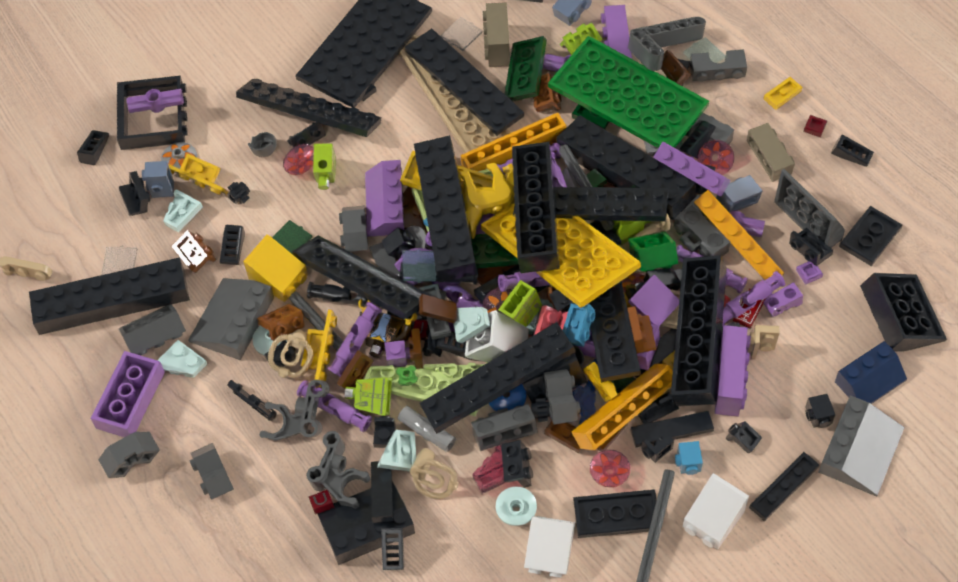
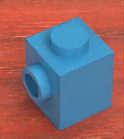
(689, 457)

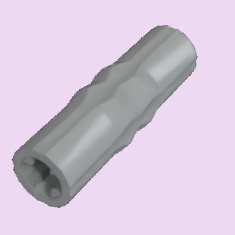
(424, 428)

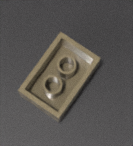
(497, 39)

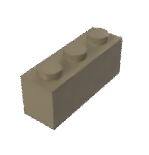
(770, 151)

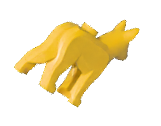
(486, 199)

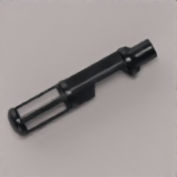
(252, 400)

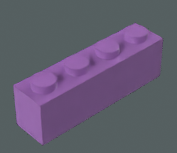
(616, 28)
(692, 169)

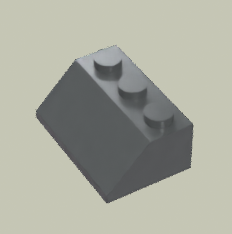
(152, 330)

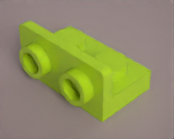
(573, 41)

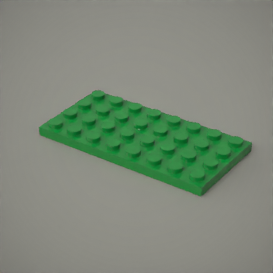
(628, 94)

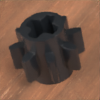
(238, 192)
(541, 409)

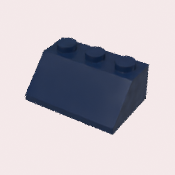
(872, 374)

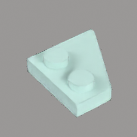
(181, 211)
(470, 322)

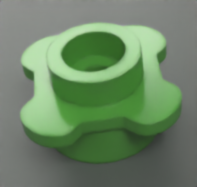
(411, 379)

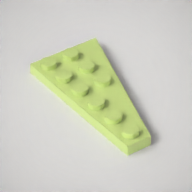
(430, 379)

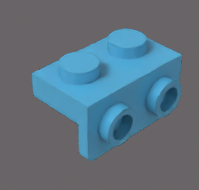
(578, 324)

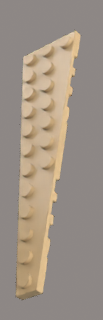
(462, 124)

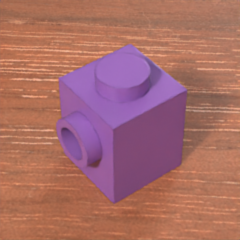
(397, 353)

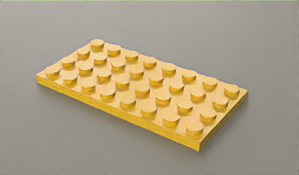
(586, 257)

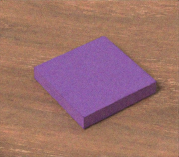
(654, 300)

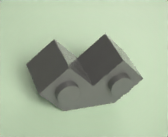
(354, 228)
(559, 394)
(130, 450)
(211, 471)

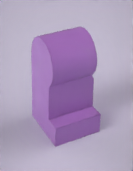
(784, 299)

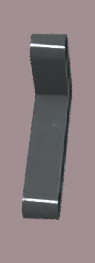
(648, 41)

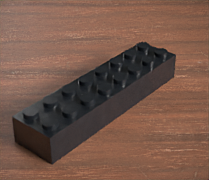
(625, 164)
(535, 208)
(445, 209)
(108, 296)
(699, 331)

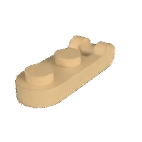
(25, 268)

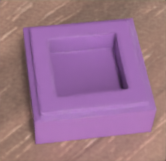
(809, 272)

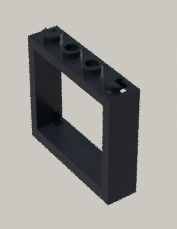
(141, 87)

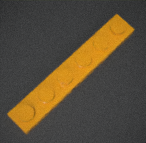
(737, 235)

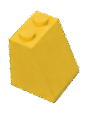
(275, 267)

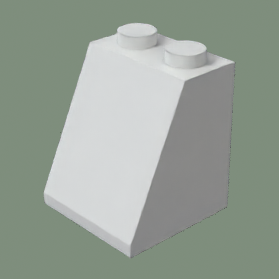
(497, 339)
(715, 512)
(549, 546)

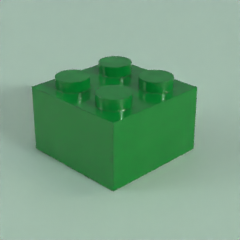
(654, 251)

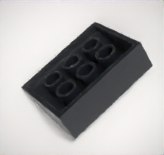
(902, 311)
(352, 530)

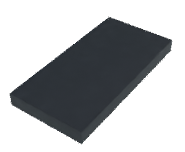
(614, 513)

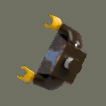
(386, 329)

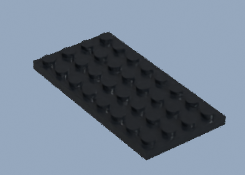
(362, 47)

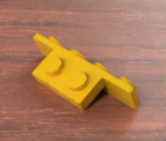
(201, 172)
(320, 343)

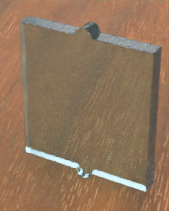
(705, 46)
(418, 266)

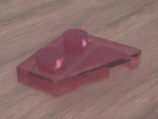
(491, 472)

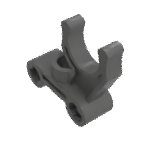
(304, 414)
(330, 473)

